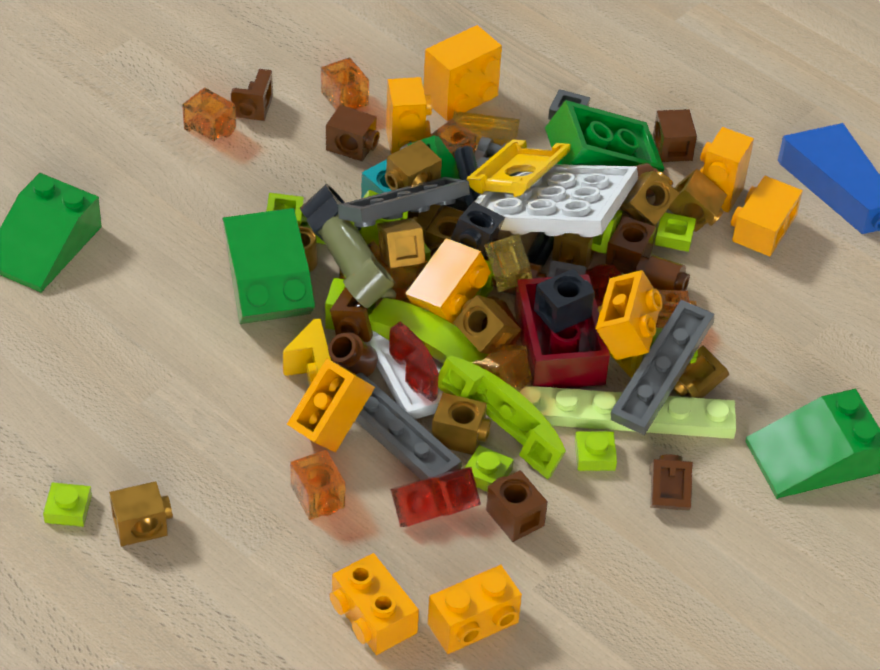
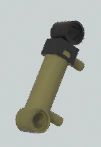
(363, 273)

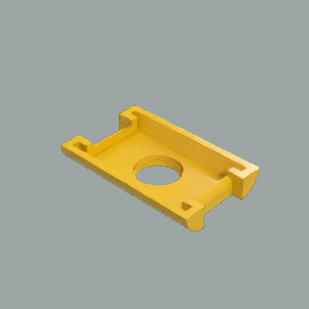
(515, 158)

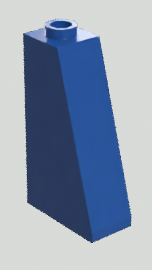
(836, 172)

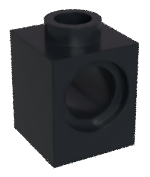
(477, 227)
(564, 300)

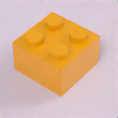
(462, 71)

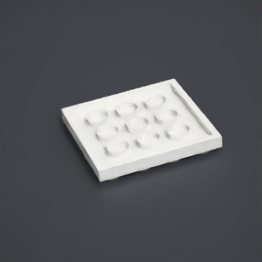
(565, 200)

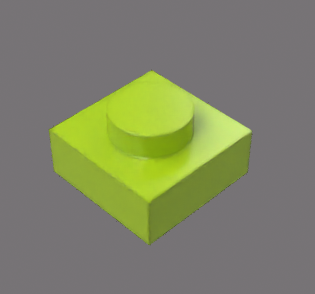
(675, 231)
(595, 451)
(489, 466)
(67, 504)

